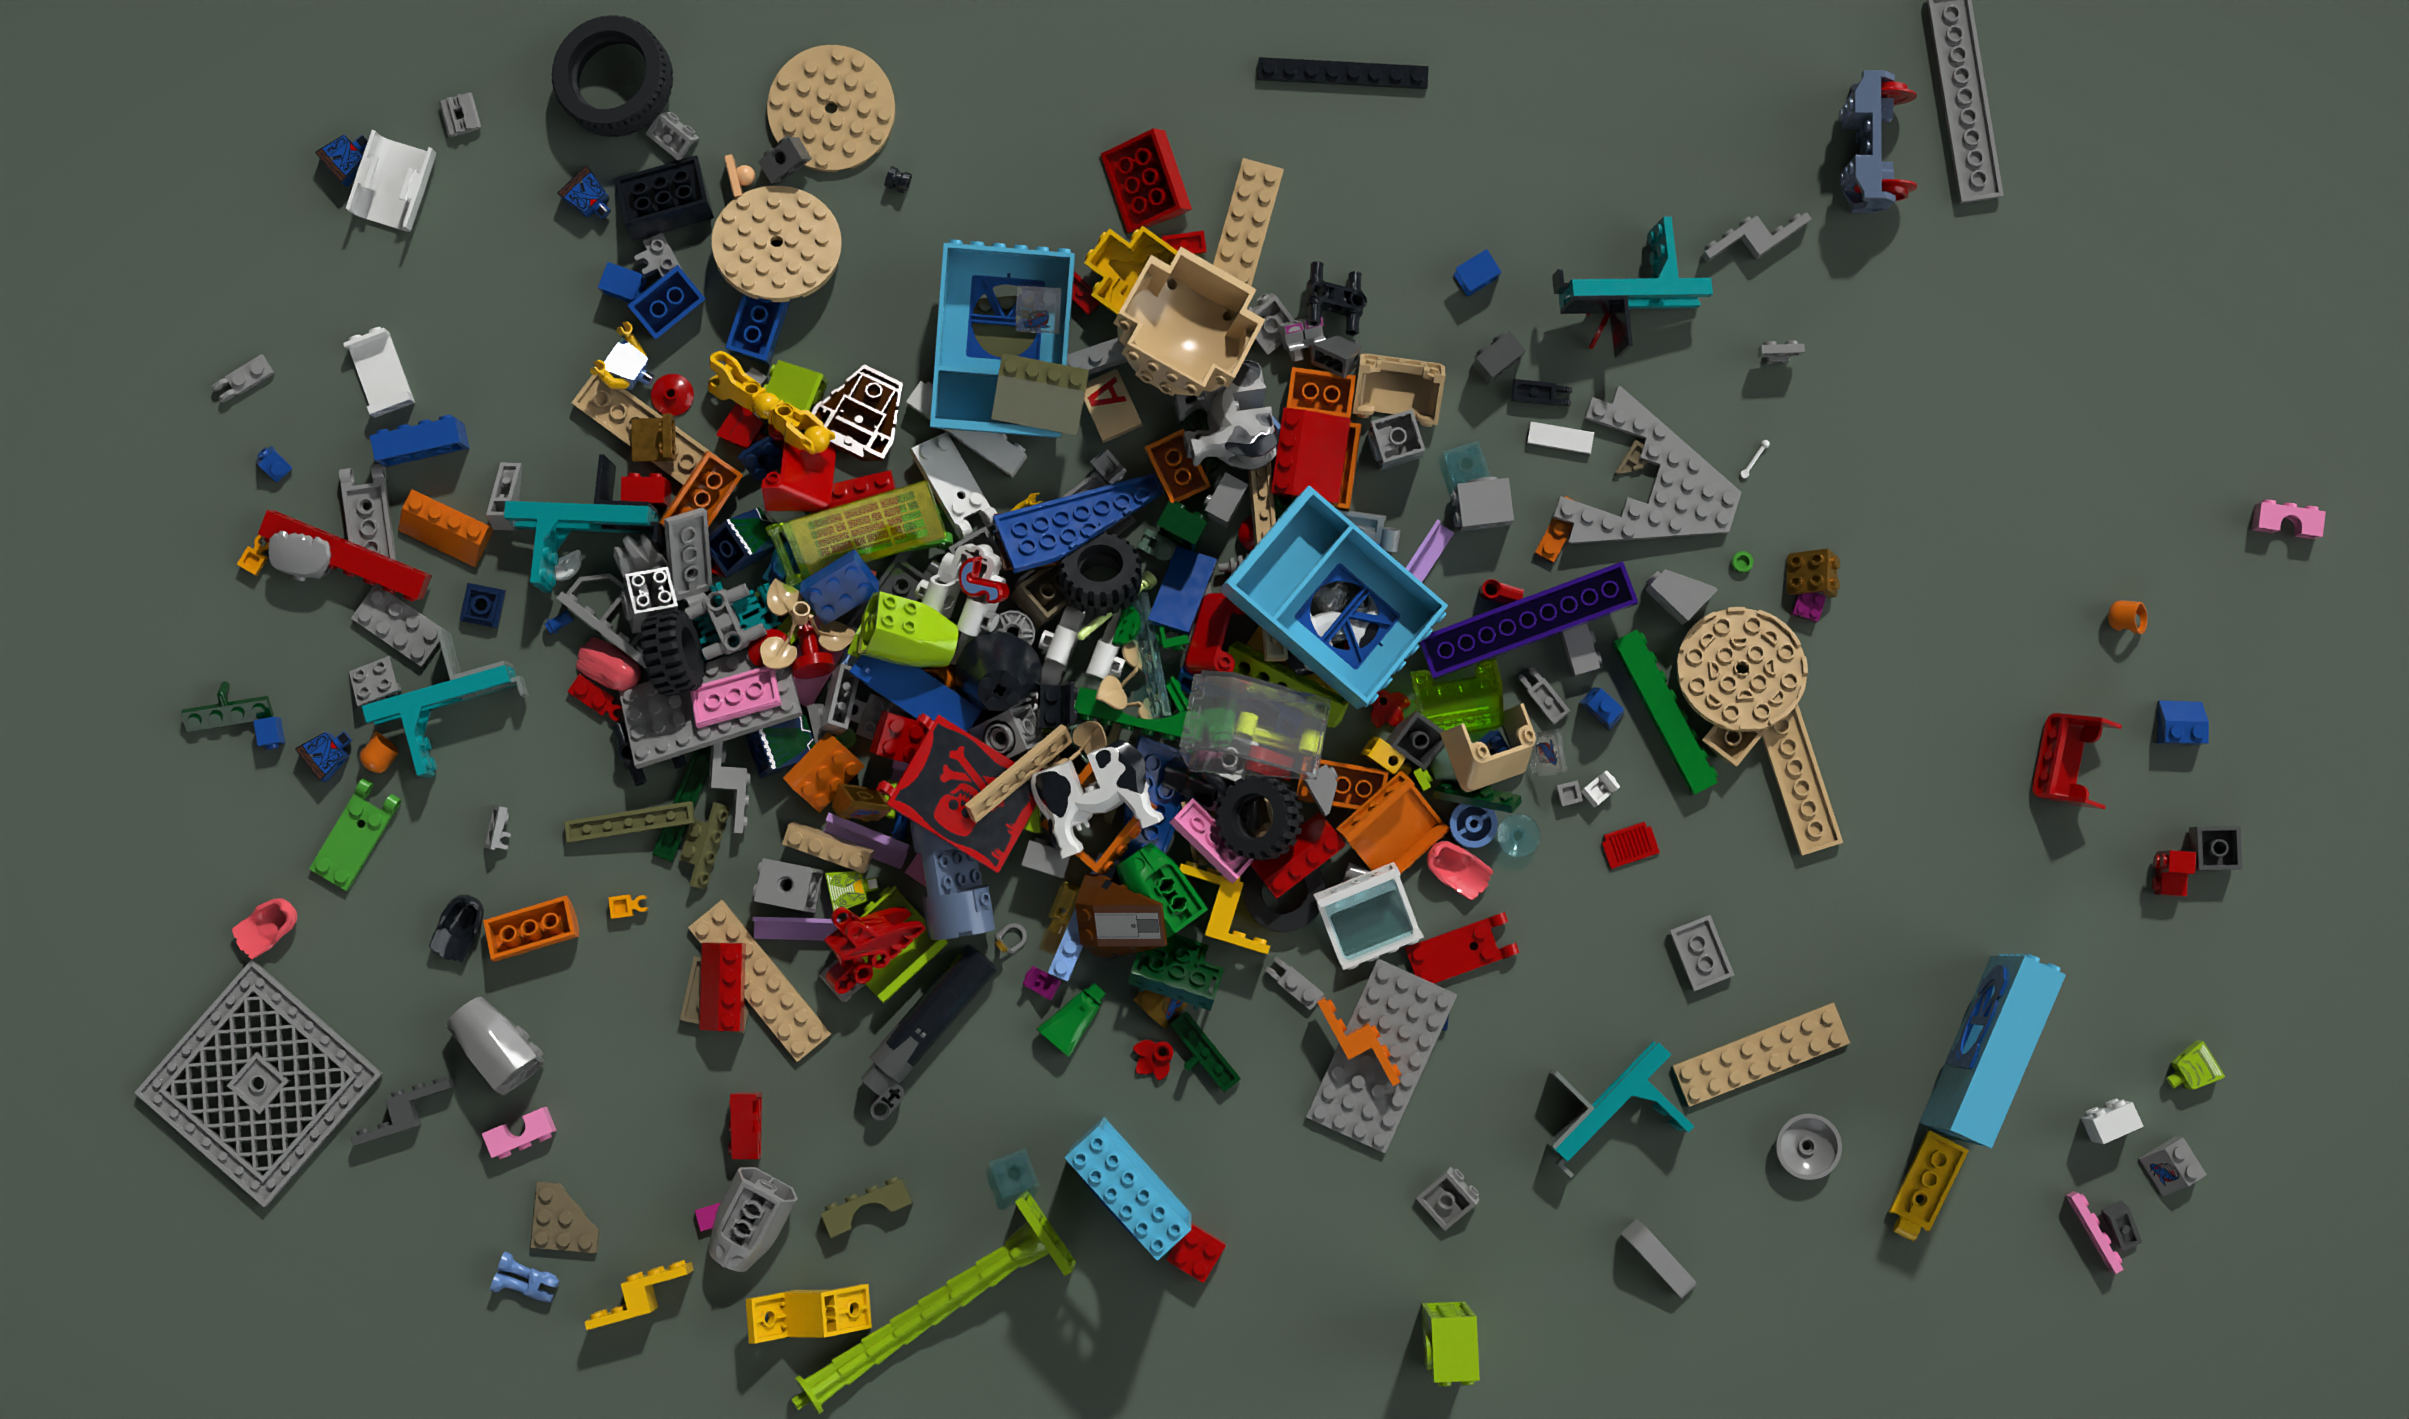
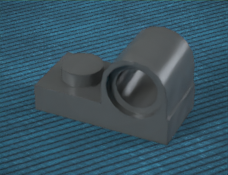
(2121, 1222)

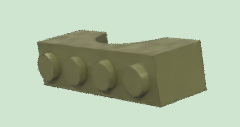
(892, 1195)

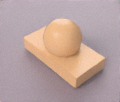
(740, 176)

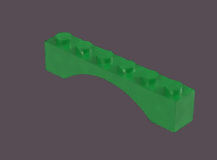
(1090, 708)

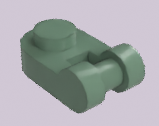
(1164, 548)

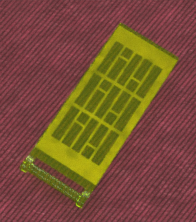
(871, 526)

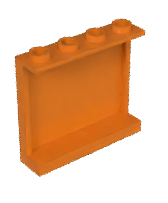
(1393, 826)

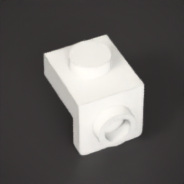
(1600, 788)

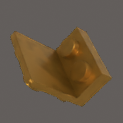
(653, 439)

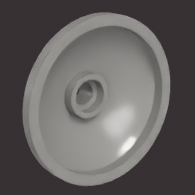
(1823, 1149)

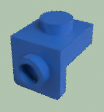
(273, 463)

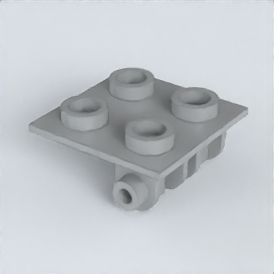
(374, 681)

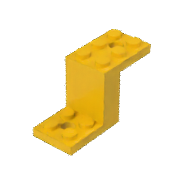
(1224, 908)
(808, 1313)

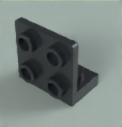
(1056, 705)

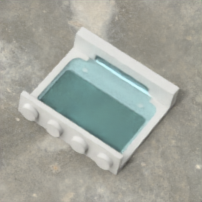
(1368, 916)

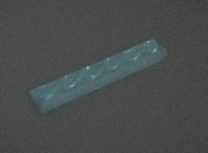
(1151, 660)

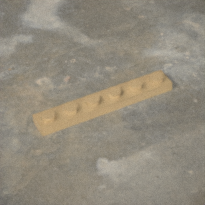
(1018, 773)

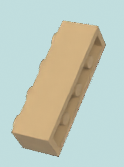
(828, 847)

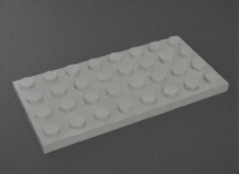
(666, 726)
(1357, 1092)

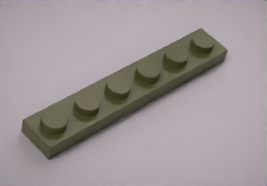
(629, 822)

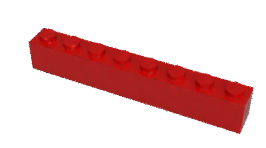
(354, 558)

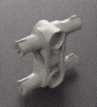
(726, 621)

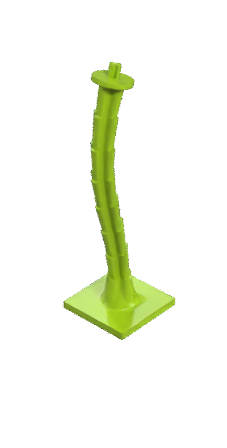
(1028, 1244)

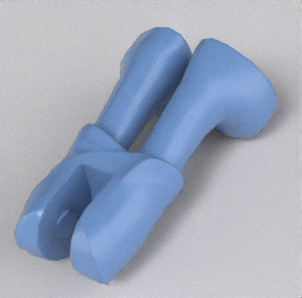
(529, 1289)

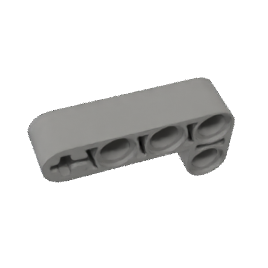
(1659, 1258)

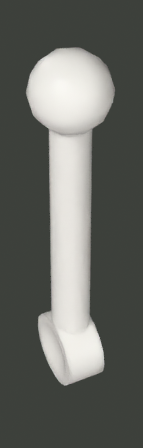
(1745, 473)

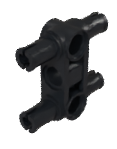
(1334, 298)
(624, 745)

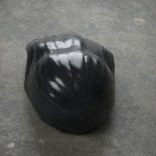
(1201, 786)
(457, 928)

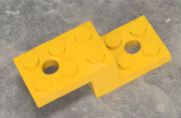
(638, 1294)

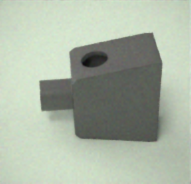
(1336, 355)

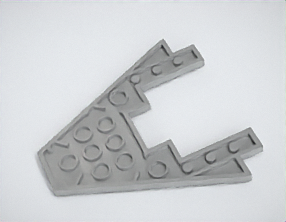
(1685, 496)

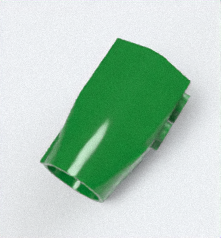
(1161, 879)

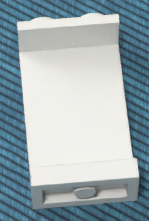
(380, 371)

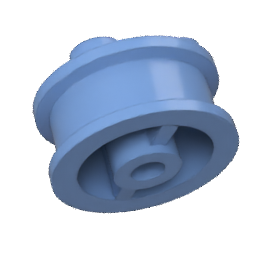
(1472, 825)

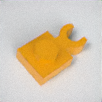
(253, 558)
(623, 905)

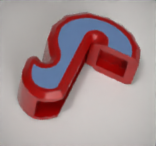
(976, 587)

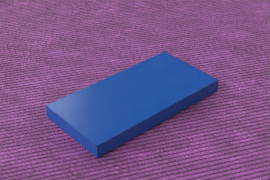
(1182, 590)

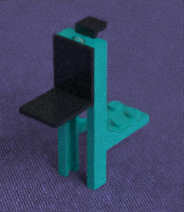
(1620, 295)
(560, 519)

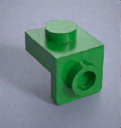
(1175, 643)

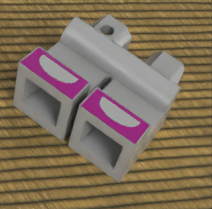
(1299, 335)

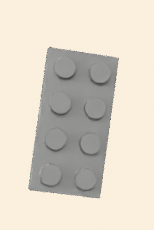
(398, 625)

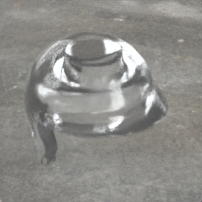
(1332, 600)

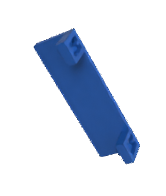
(915, 691)

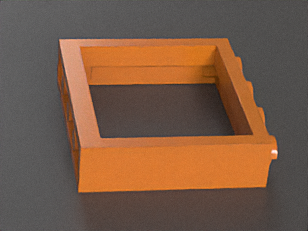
(1119, 845)

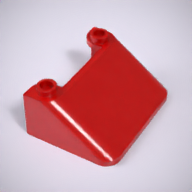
(804, 479)

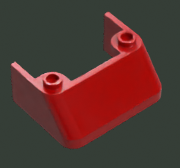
(1208, 636)
(2062, 755)

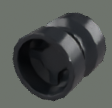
(898, 179)

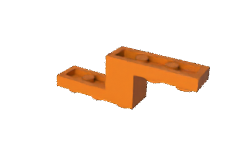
(1359, 1040)

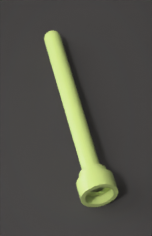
(1148, 582)

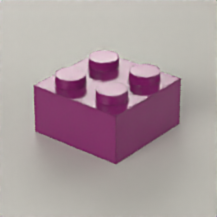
(1808, 606)

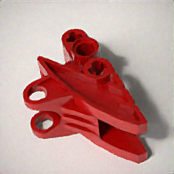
(869, 936)

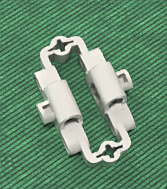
(943, 590)
(1062, 645)

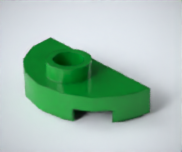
(1128, 627)

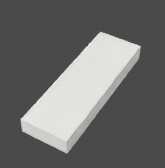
(1560, 438)

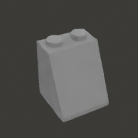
(1679, 594)

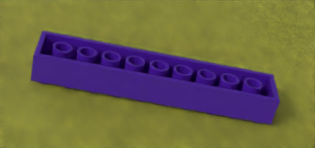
(1529, 620)

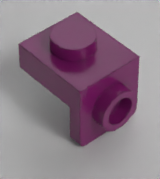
(1041, 982)

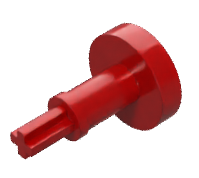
(812, 662)

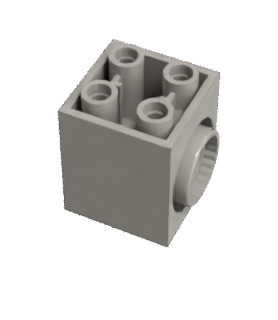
(1395, 440)
(1482, 504)
(646, 595)
(1010, 732)
(775, 883)

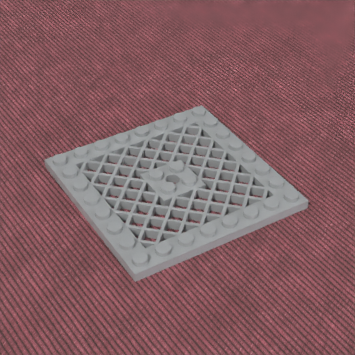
(215, 1147)

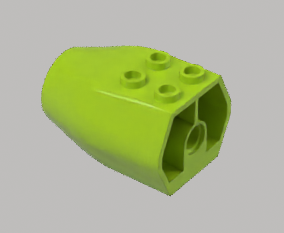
(906, 632)

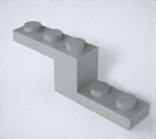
(1755, 236)
(730, 779)

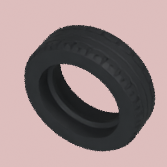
(582, 45)

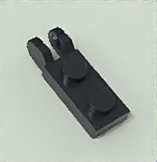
(1539, 392)

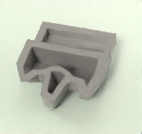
(639, 555)

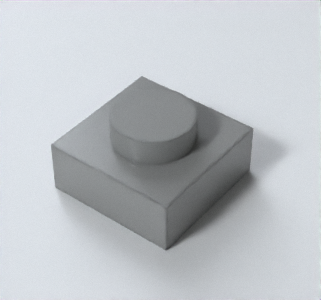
(1569, 793)

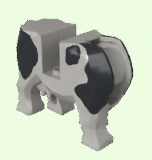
(1238, 424)

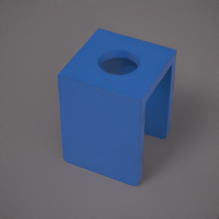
(1477, 273)
(621, 282)

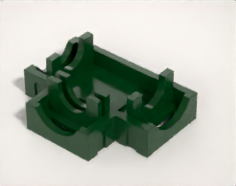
(1178, 972)

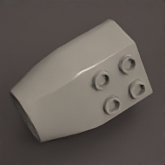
(495, 1045)
(749, 1218)

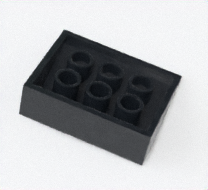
(664, 198)

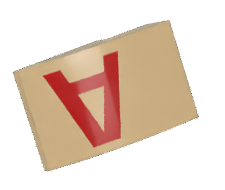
(1111, 406)

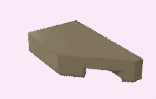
(1631, 460)

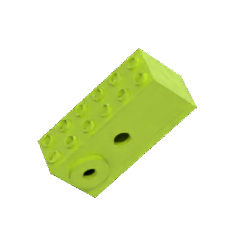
(1450, 1343)

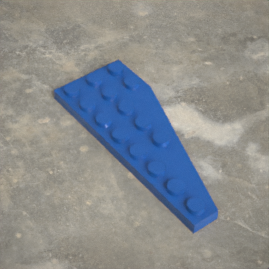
(1059, 526)
(1167, 800)

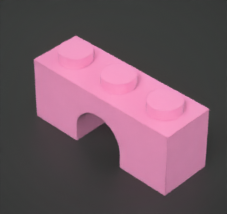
(2307, 520)
(537, 1126)

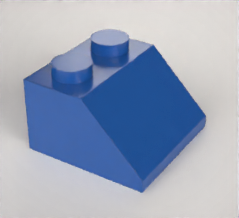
(2182, 723)

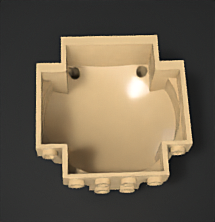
(1187, 325)

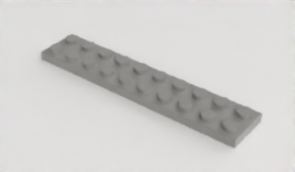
(1965, 100)

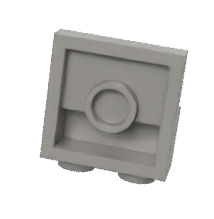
(1274, 313)
(1448, 1198)

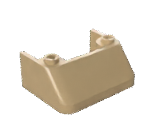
(1473, 762)

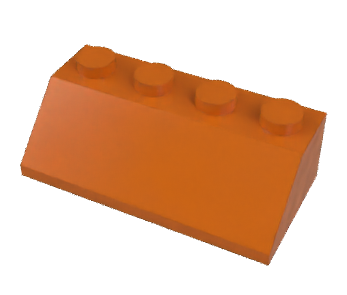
(444, 528)

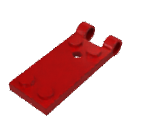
(1450, 952)

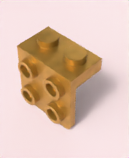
(1813, 572)

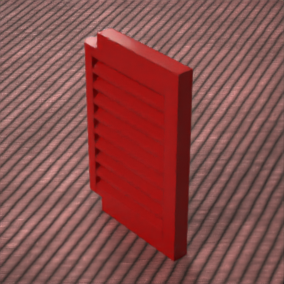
(1629, 844)

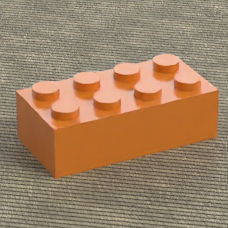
(1354, 785)

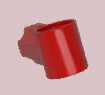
(1503, 592)

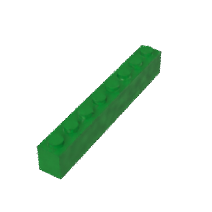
(1664, 712)

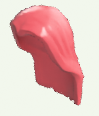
(608, 665)
(1458, 869)
(265, 926)

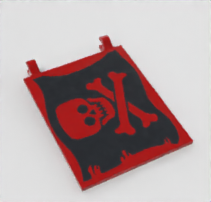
(944, 777)

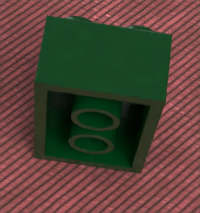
(1182, 526)

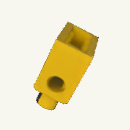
(1379, 752)

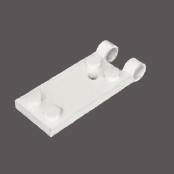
(947, 476)

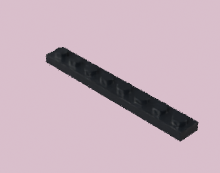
(1343, 73)

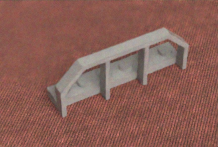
(602, 625)

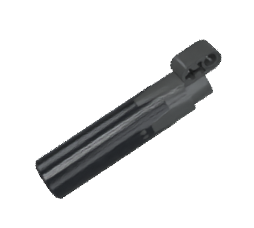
(925, 1025)

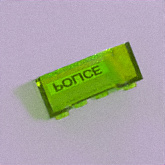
(1468, 701)

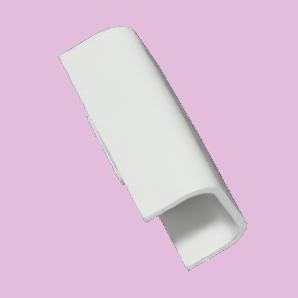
(390, 182)

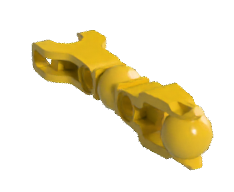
(749, 394)

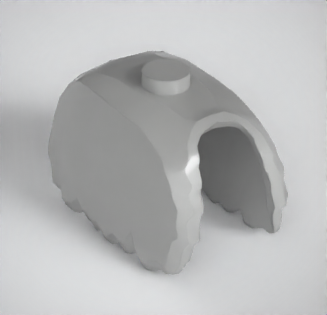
(299, 555)

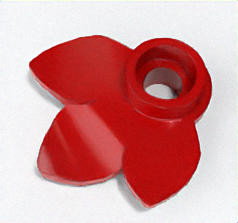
(1391, 710)
(1151, 1060)

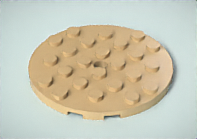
(840, 77)
(776, 273)
(1735, 699)

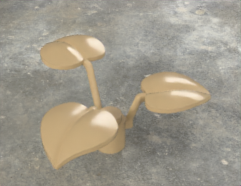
(786, 599)
(1111, 689)
(1088, 737)

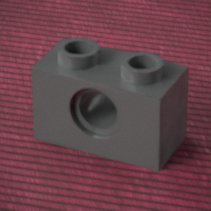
(795, 158)

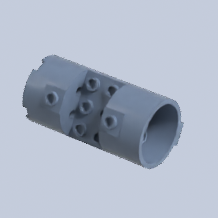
(955, 895)

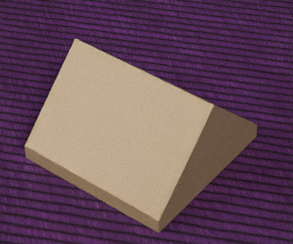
(1731, 745)

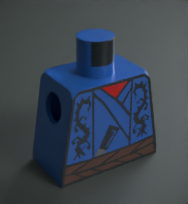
(343, 157)
(586, 194)
(1602, 707)
(325, 754)

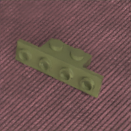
(703, 843)

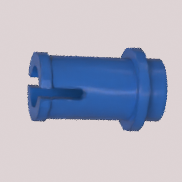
(558, 622)
(900, 828)

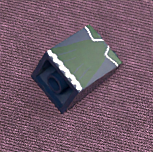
(741, 541)
(780, 745)

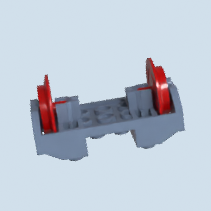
(1866, 179)

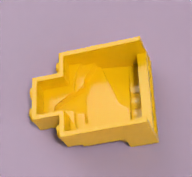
(1122, 263)

